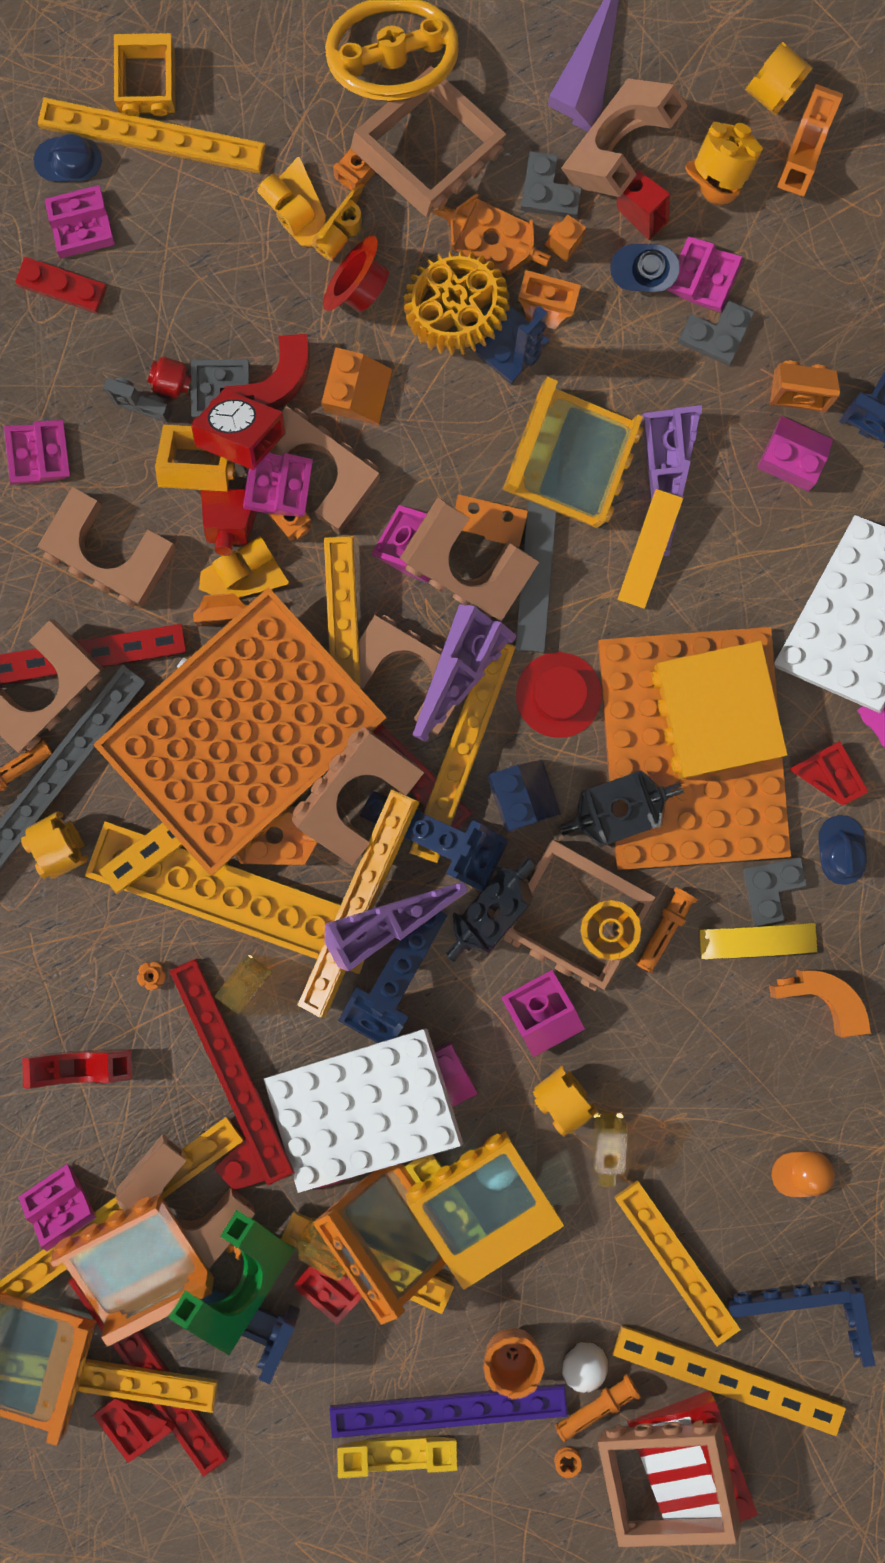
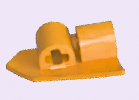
(294, 202)
(334, 233)
(243, 572)

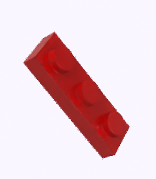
(60, 285)

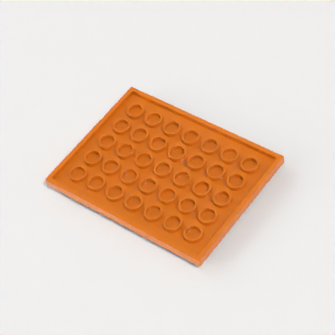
(238, 731)
(722, 812)

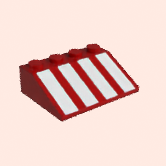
(684, 1475)

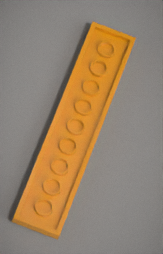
(226, 898)

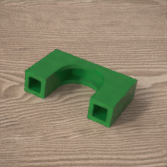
(225, 1321)

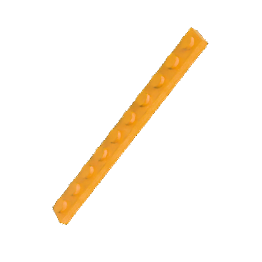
(199, 1155)

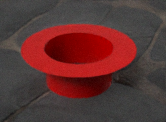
(357, 278)
(558, 695)

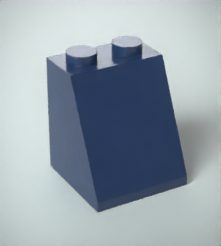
(523, 795)

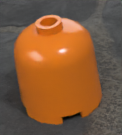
(512, 1374)

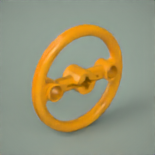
(391, 49)

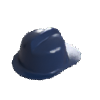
(67, 159)
(644, 267)
(842, 850)

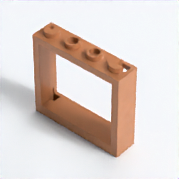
(400, 178)
(564, 965)
(675, 1531)

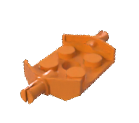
(476, 218)
(292, 850)

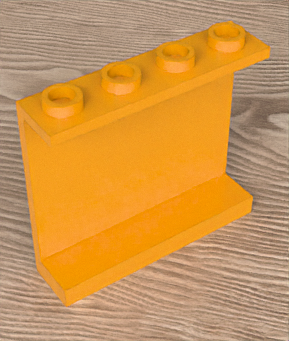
(719, 710)

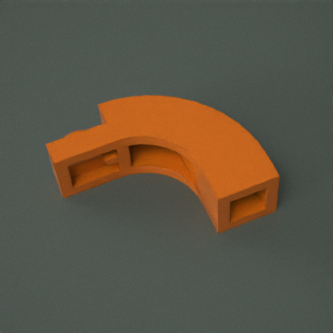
(809, 140)
(844, 1003)

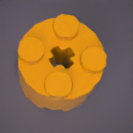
(779, 78)
(728, 154)
(54, 846)
(610, 947)
(564, 1100)

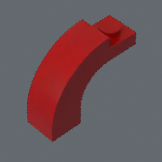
(287, 378)
(77, 1067)

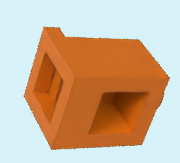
(352, 175)
(565, 237)
(295, 529)

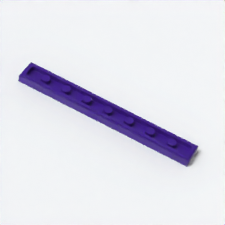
(445, 1411)

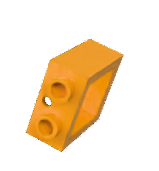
(144, 47)
(184, 474)

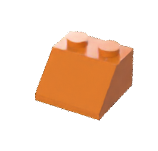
(804, 386)
(356, 387)

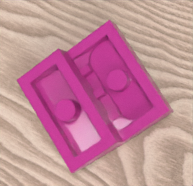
(79, 221)
(706, 274)
(36, 452)
(279, 485)
(57, 1207)

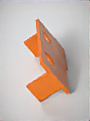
(489, 520)

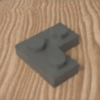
(543, 195)
(718, 340)
(211, 376)
(126, 396)
(765, 882)

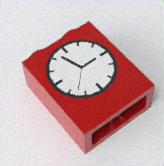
(238, 429)

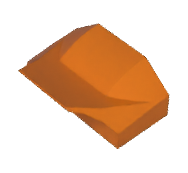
(551, 294)
(218, 609)

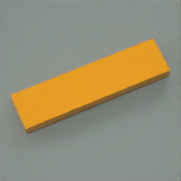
(650, 548)

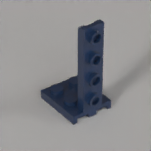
(515, 345)
(868, 412)
(471, 852)
(376, 1012)
(804, 1297)
(268, 1330)

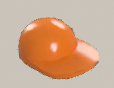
(709, 187)
(803, 1174)

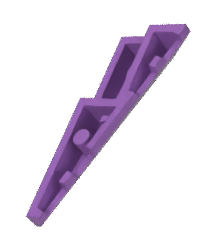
(583, 81)
(668, 450)
(467, 652)
(362, 934)

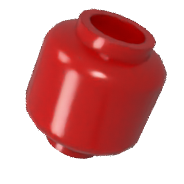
(168, 377)

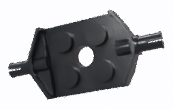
(645, 808)
(477, 925)

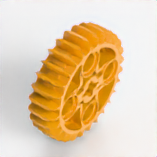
(460, 313)

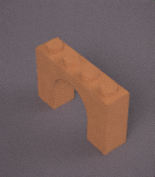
(635, 105)
(354, 478)
(66, 544)
(429, 556)
(384, 641)
(75, 672)
(363, 756)
(151, 1177)

